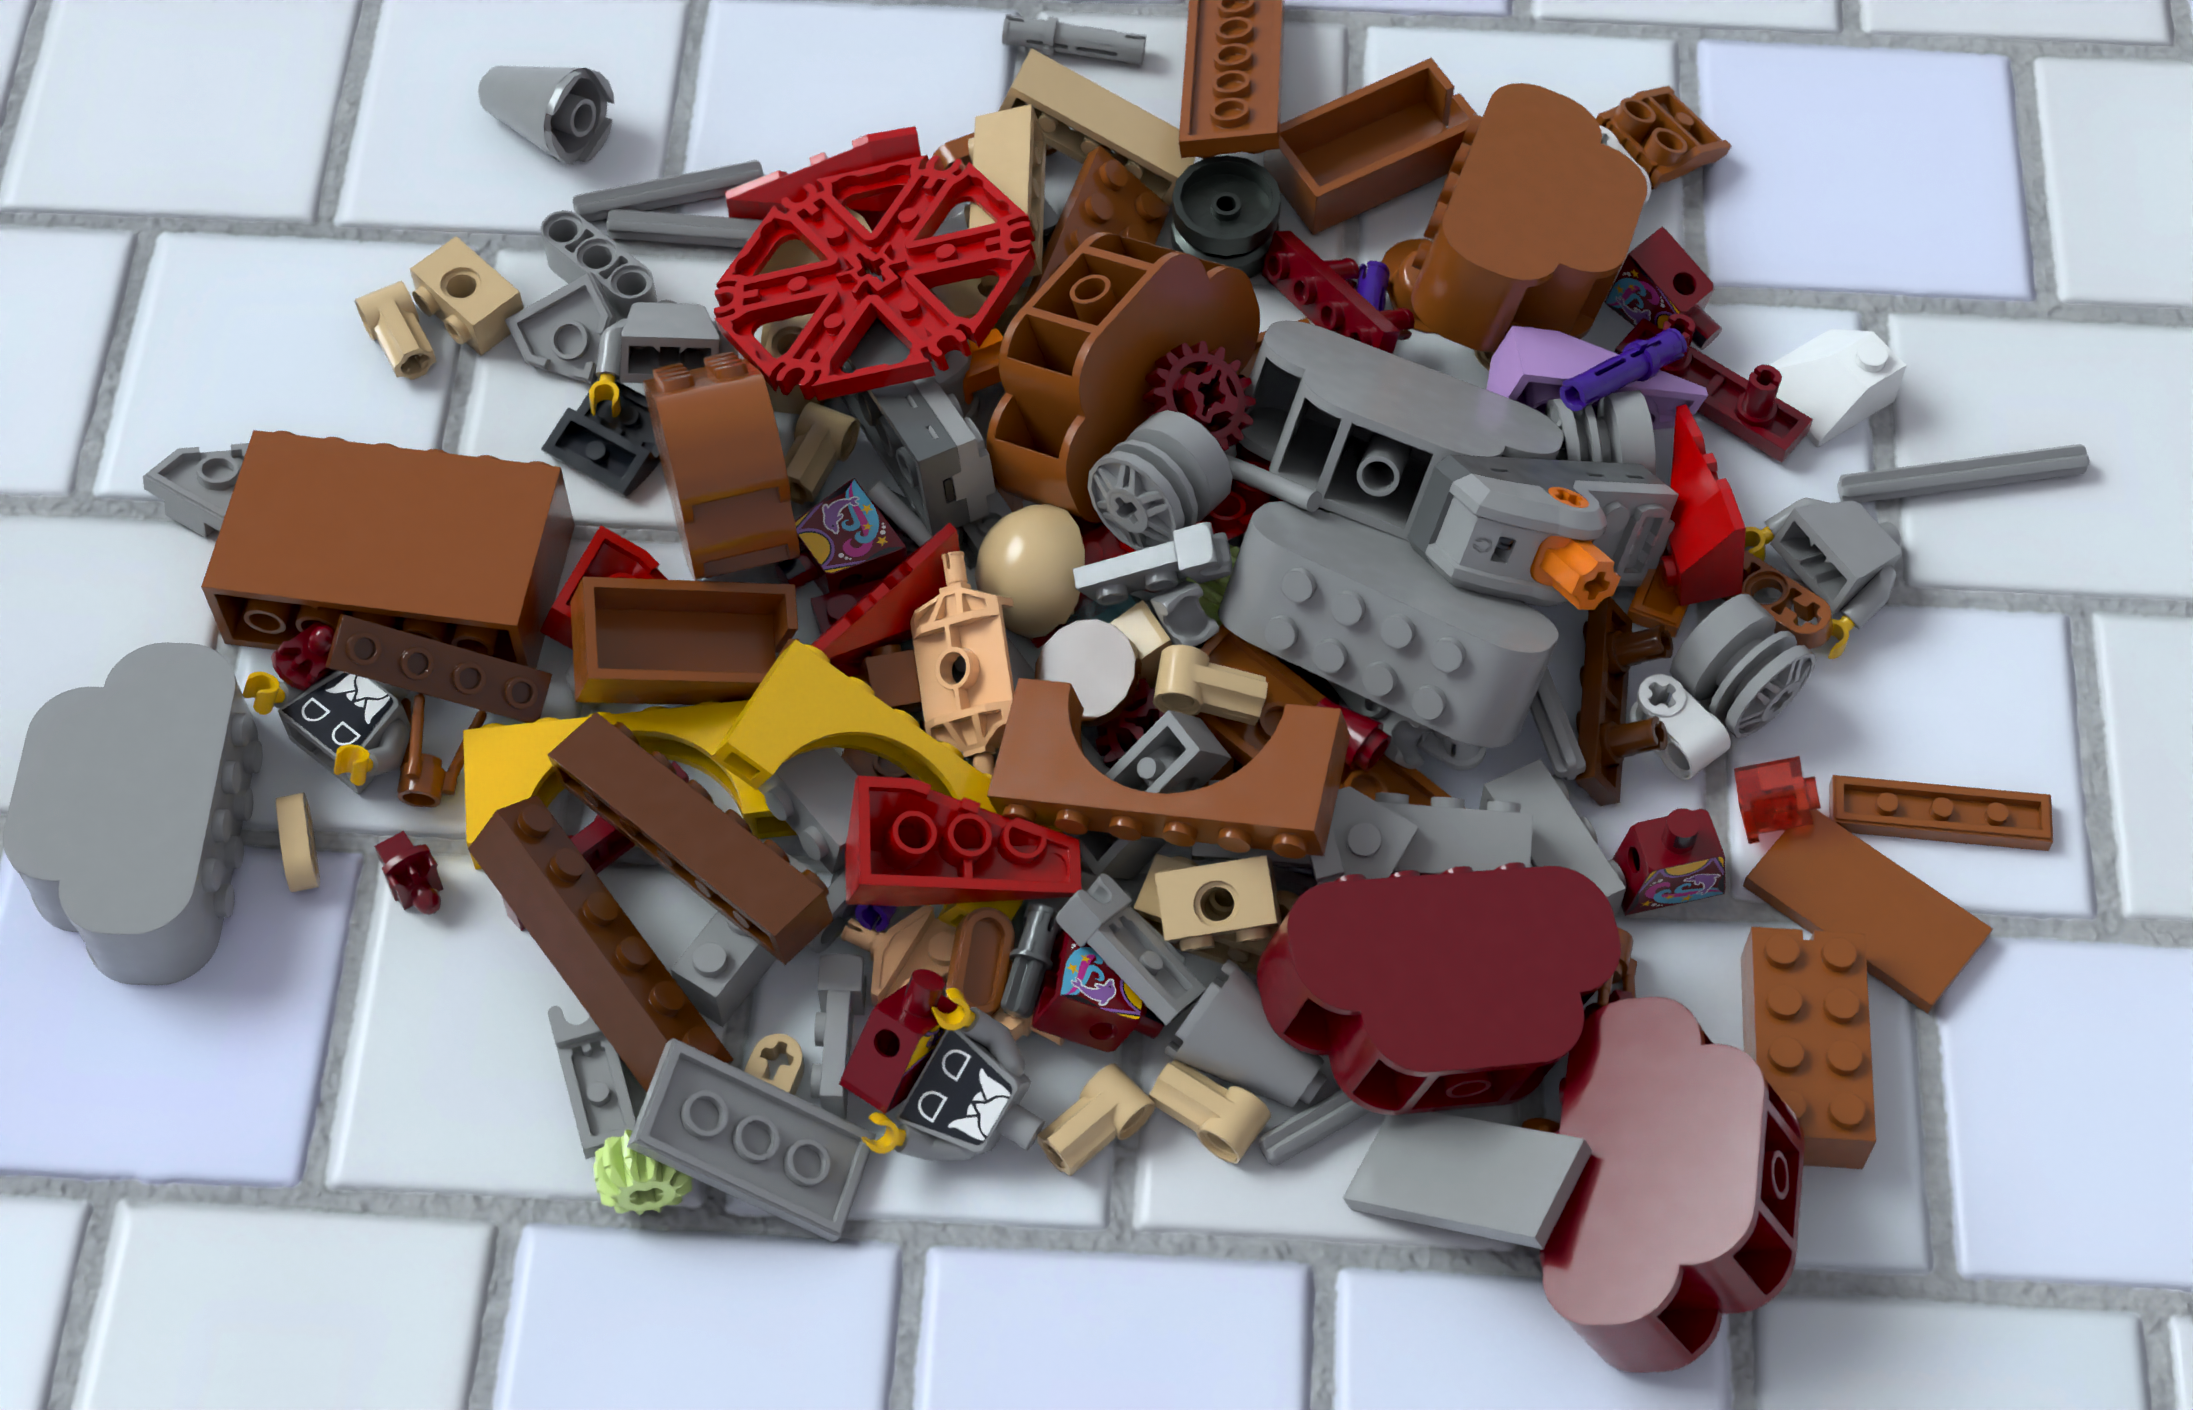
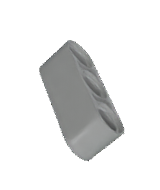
(578, 247)

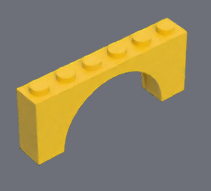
(815, 706)
(512, 760)

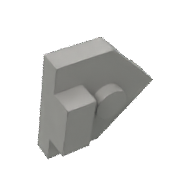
(565, 329)
(197, 485)
(1362, 839)

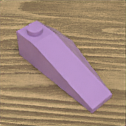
(1536, 362)

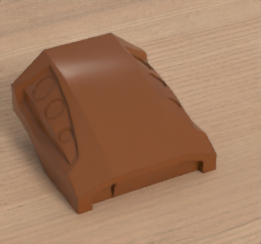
(1663, 134)

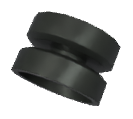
(1226, 212)

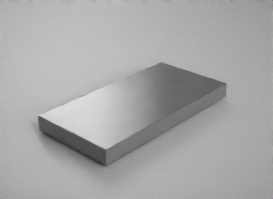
(751, 1140)
(1469, 1176)

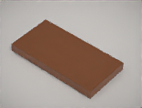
(1842, 884)

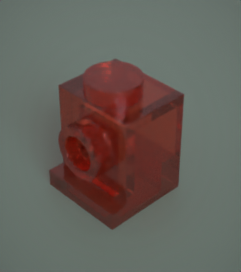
(1775, 796)

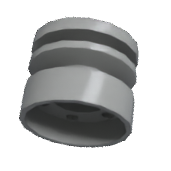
(1615, 435)
(1159, 480)
(1742, 665)

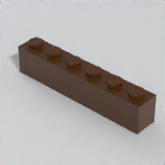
(693, 837)
(589, 938)

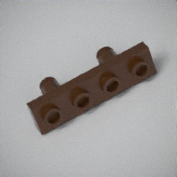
(438, 669)
(1604, 683)

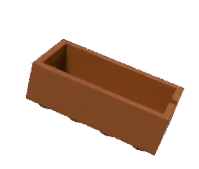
(1369, 145)
(677, 639)
(1812, 1036)

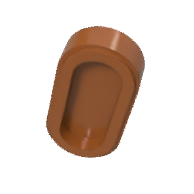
(981, 958)

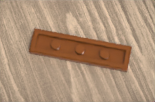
(1941, 812)

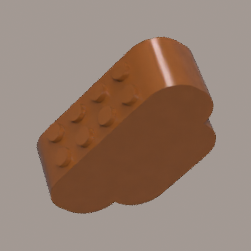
(1526, 222)
(1083, 353)
(722, 465)

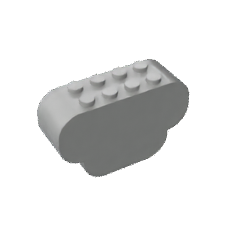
(1374, 423)
(1386, 624)
(138, 810)

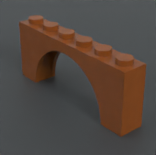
(1272, 803)

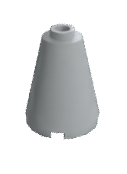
(551, 107)
(1235, 1042)

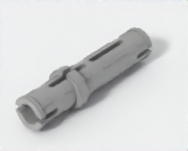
(1081, 40)

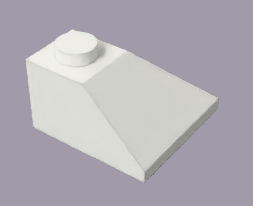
(1839, 380)

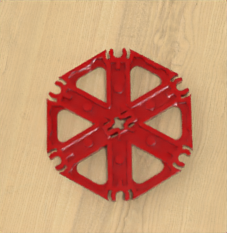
(850, 300)

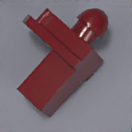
(304, 657)
(410, 873)

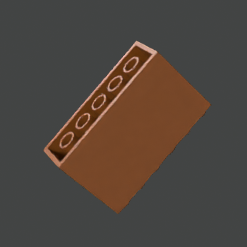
(390, 538)

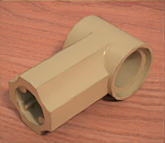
(394, 322)
(819, 442)
(1195, 685)
(1106, 1109)
(1221, 1117)

